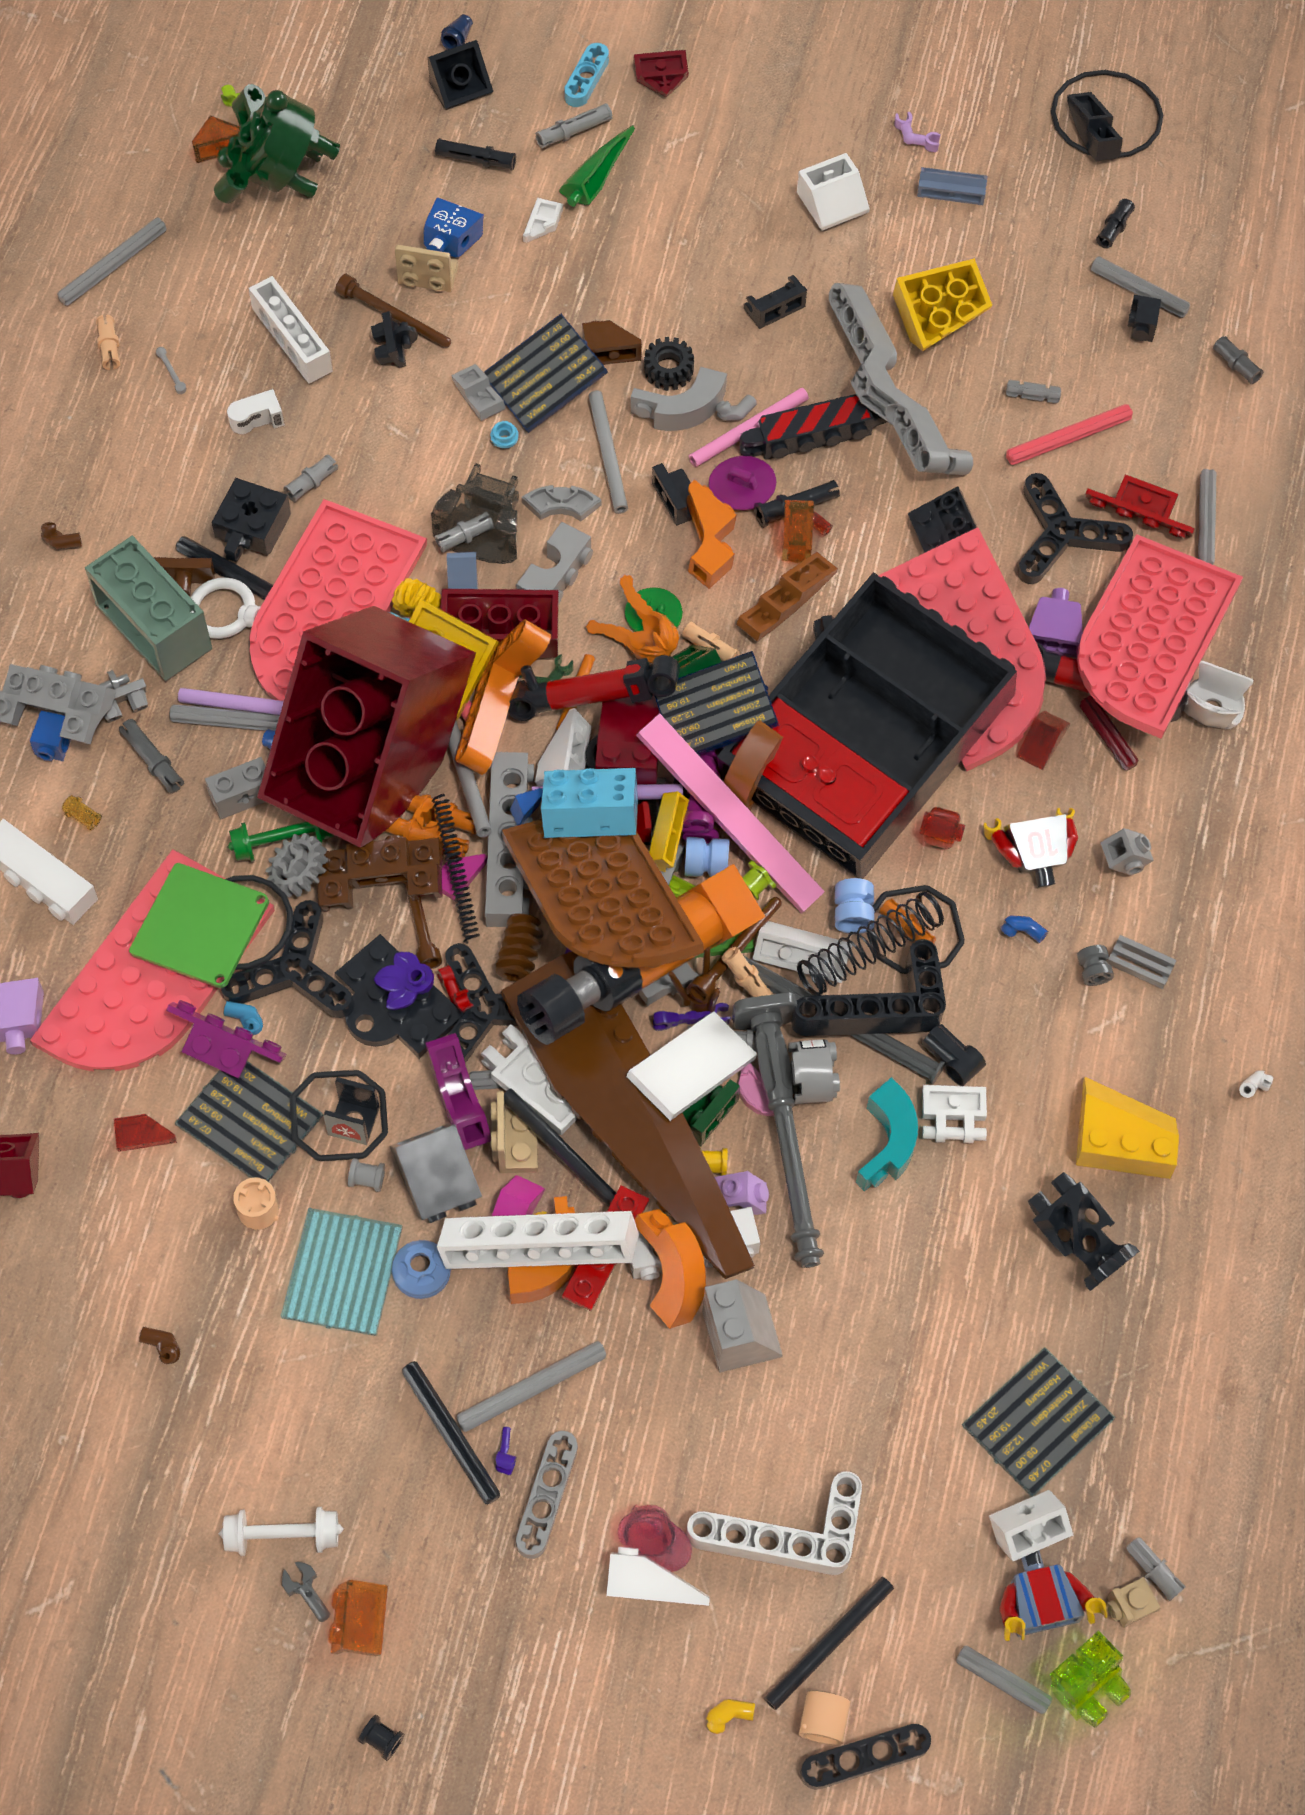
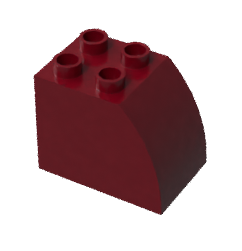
(364, 722)

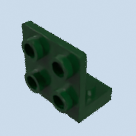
(710, 1110)

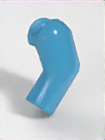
(247, 1014)

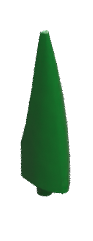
(591, 175)

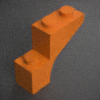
(713, 523)

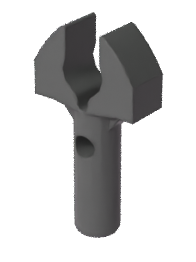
(306, 1590)

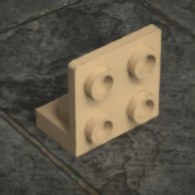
(425, 268)
(512, 1140)

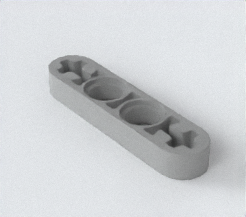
(544, 1493)

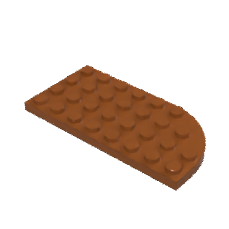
(603, 897)

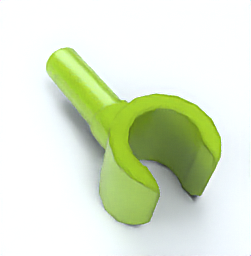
(228, 94)

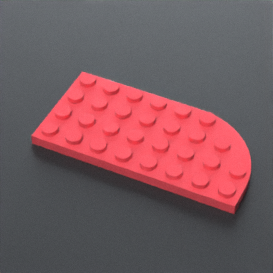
(334, 571)
(970, 592)
(1152, 632)
(119, 1002)

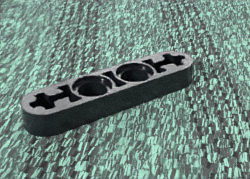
(867, 1761)

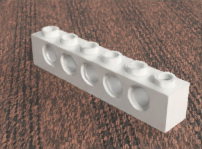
(538, 1240)

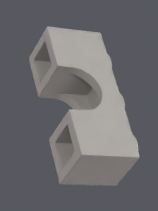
(570, 551)

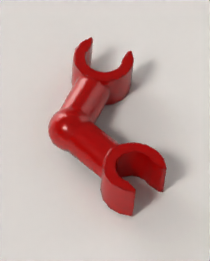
(457, 997)

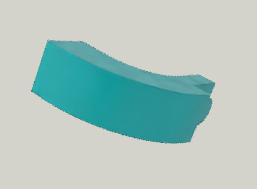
(898, 1116)

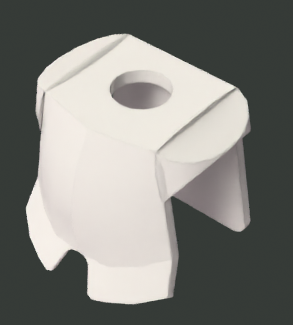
(1220, 686)

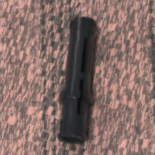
(485, 156)

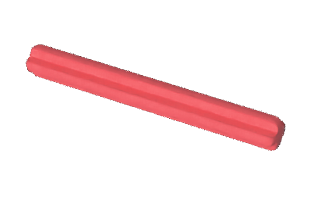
(1069, 434)

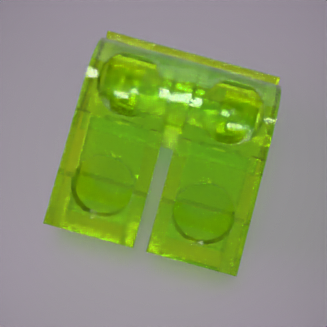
(1089, 1677)

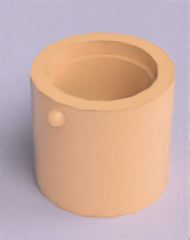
(256, 1203)
(824, 1718)

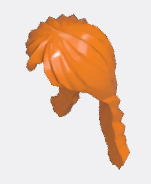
(659, 633)

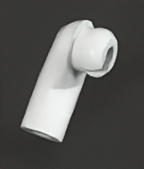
(1256, 1080)

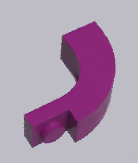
(457, 1091)

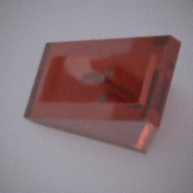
(1042, 739)

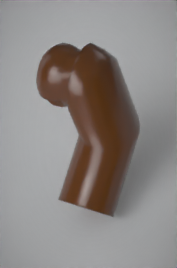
(57, 539)
(164, 1342)

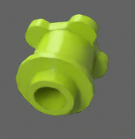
(757, 879)

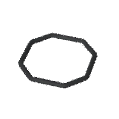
(937, 894)
(348, 1156)

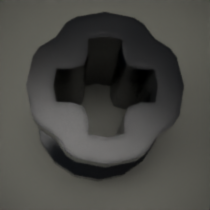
(381, 1737)

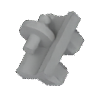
(133, 692)

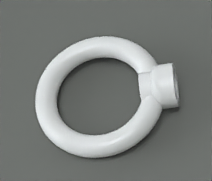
(246, 612)

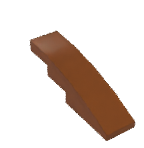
(787, 596)

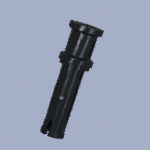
(775, 509)

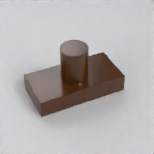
(188, 570)

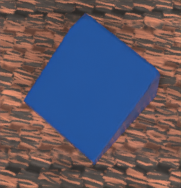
(525, 804)

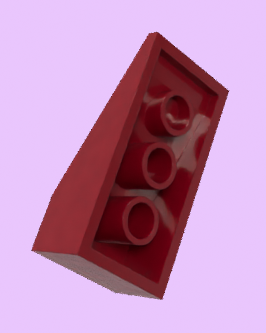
(618, 742)

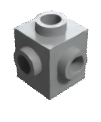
(1127, 851)

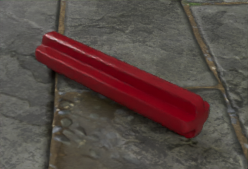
(1109, 733)

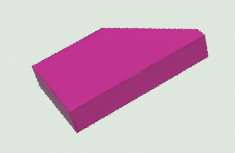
(472, 867)

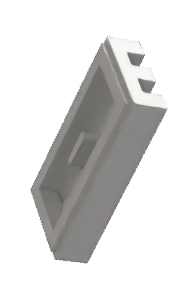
(1143, 957)

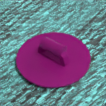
(743, 482)

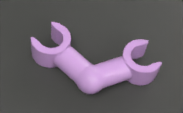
(929, 141)

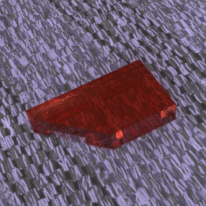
(140, 1132)

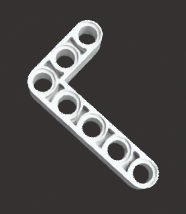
(786, 1537)

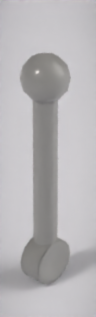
(180, 387)

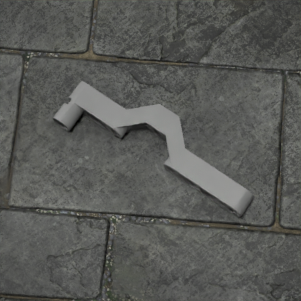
(878, 391)

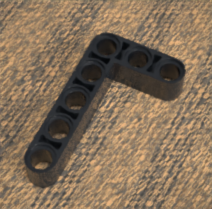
(880, 1005)

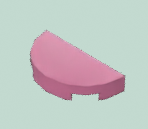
(753, 1092)

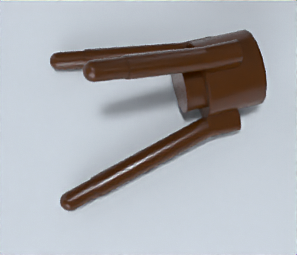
(687, 999)

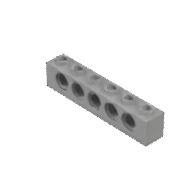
(505, 770)

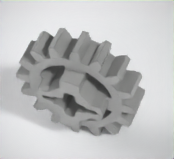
(297, 865)

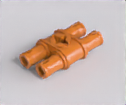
(424, 814)

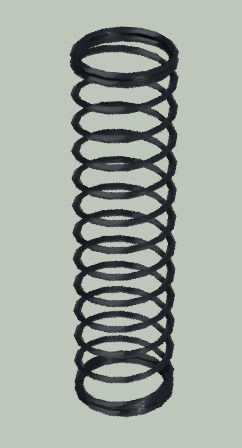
(817, 976)

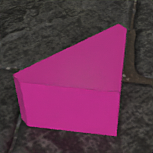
(518, 1198)

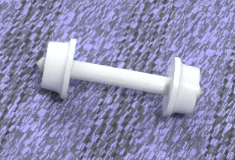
(236, 1532)

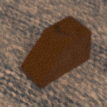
(611, 342)

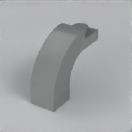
(684, 409)

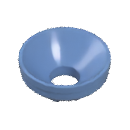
(424, 1283)

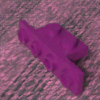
(219, 1044)

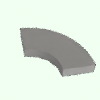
(561, 500)

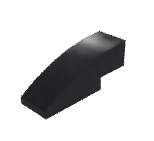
(1095, 126)

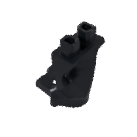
(1069, 1213)

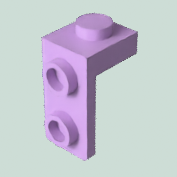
(744, 1190)

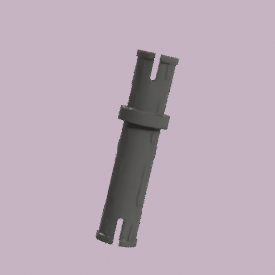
(157, 763)

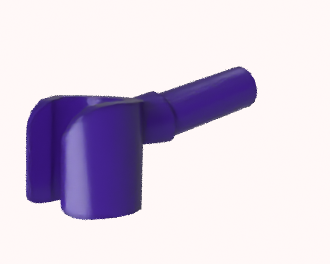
(504, 1461)

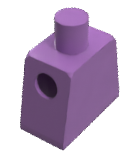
(1058, 623)

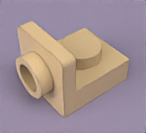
(1132, 1602)

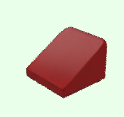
(643, 822)

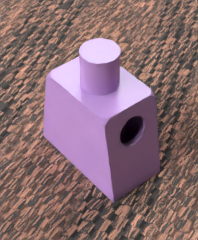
(20, 1012)

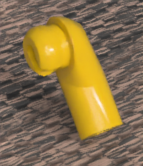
(727, 1710)

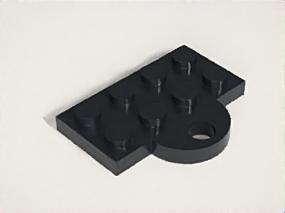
(423, 1021)

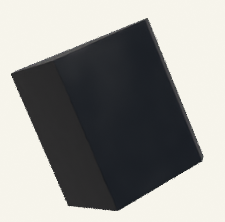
(459, 74)

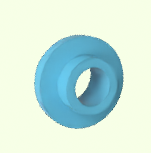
(504, 428)

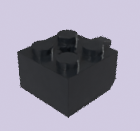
(250, 518)

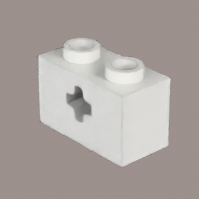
(1031, 1525)

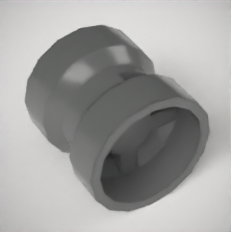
(1095, 965)

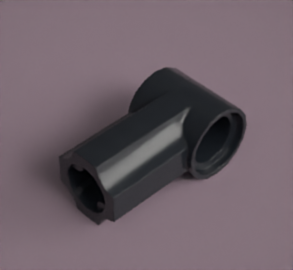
(960, 1060)

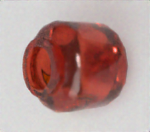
(942, 827)

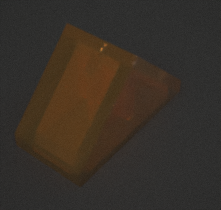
(212, 138)

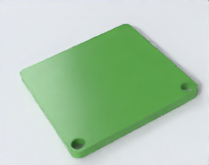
(199, 925)

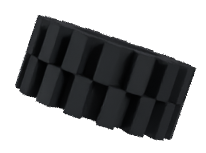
(669, 376)

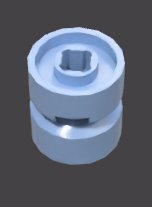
(706, 857)
(854, 904)

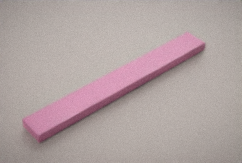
(730, 812)

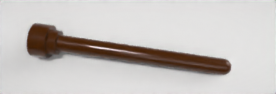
(348, 287)
(427, 951)
(704, 985)

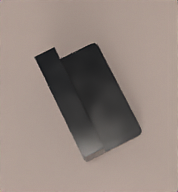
(673, 492)

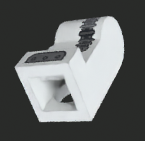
(255, 412)

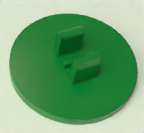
(660, 601)

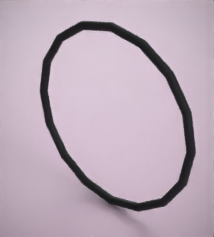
(1110, 73)

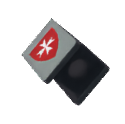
(353, 1098)

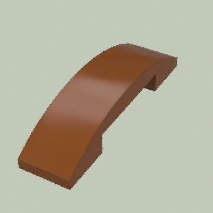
(750, 761)

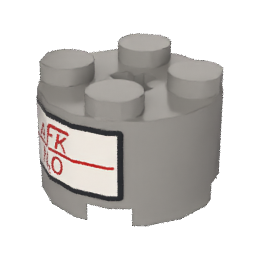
(813, 1071)

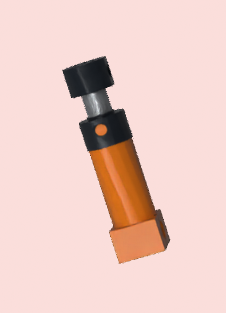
(556, 1006)

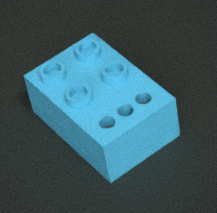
(589, 802)

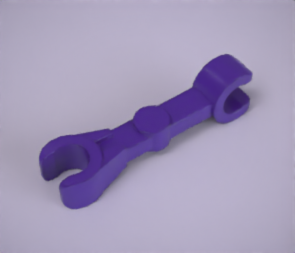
(664, 1020)

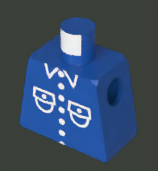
(452, 228)

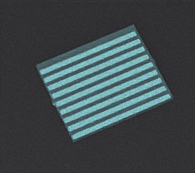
(342, 1272)

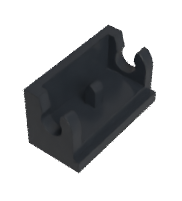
(777, 303)

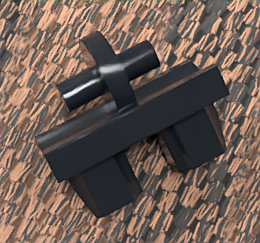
(397, 339)

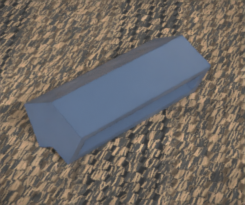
(952, 186)

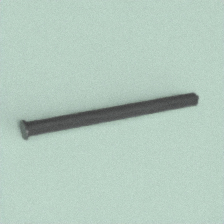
(880, 1042)

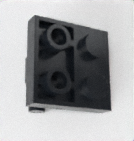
(942, 519)

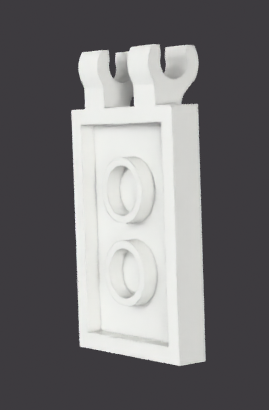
(528, 1080)

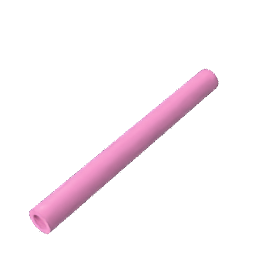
(733, 436)

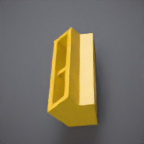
(668, 829)

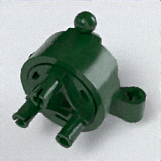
(270, 145)

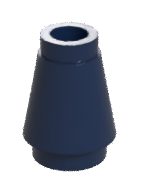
(456, 32)

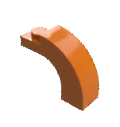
(681, 1264)
(538, 1282)

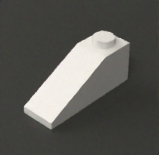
(567, 746)
(645, 1579)

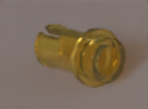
(81, 812)

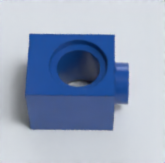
(46, 737)

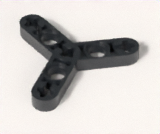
(1062, 519)
(294, 957)
(473, 1017)

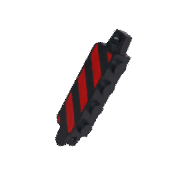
(809, 428)

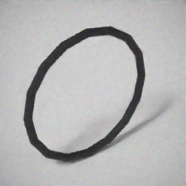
(242, 966)

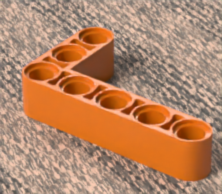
(494, 692)

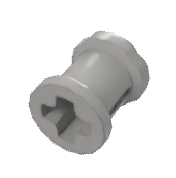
(366, 1175)

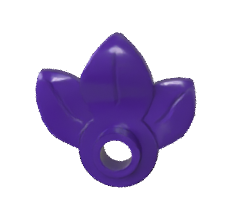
(400, 980)

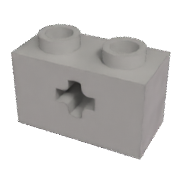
(236, 788)

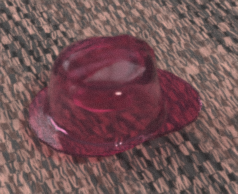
(655, 1536)

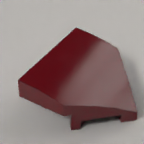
(661, 70)

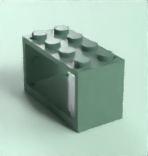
(149, 607)

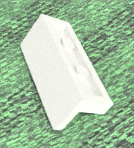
(787, 946)

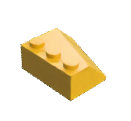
(940, 301)
(1124, 1134)

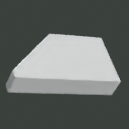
(542, 219)

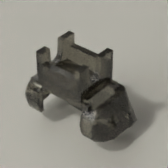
(481, 496)

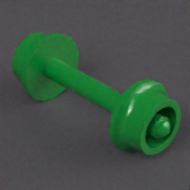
(243, 844)

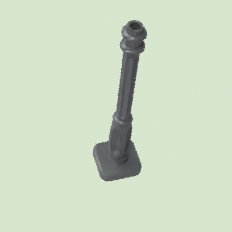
(765, 1017)

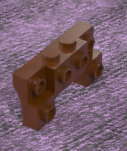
(381, 864)

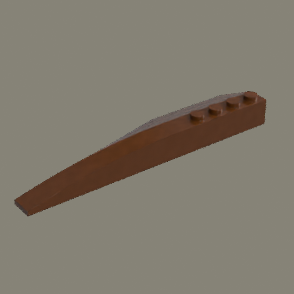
(659, 1154)

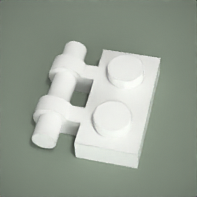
(954, 1103)

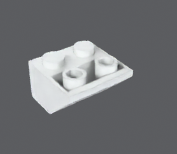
(833, 191)

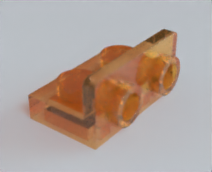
(358, 1618)

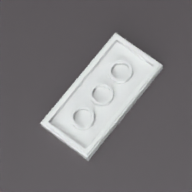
(691, 1065)

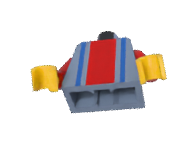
(1045, 1599)

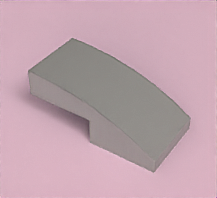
(477, 392)

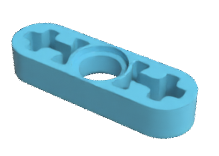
(586, 65)

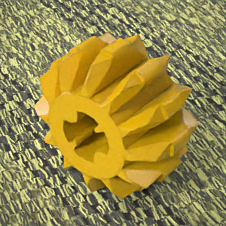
(409, 594)

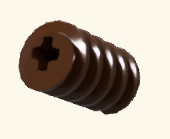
(519, 947)

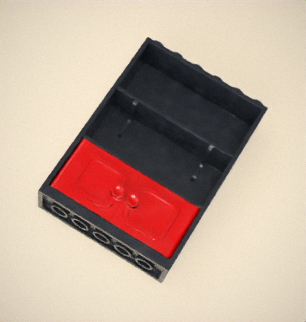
(883, 711)

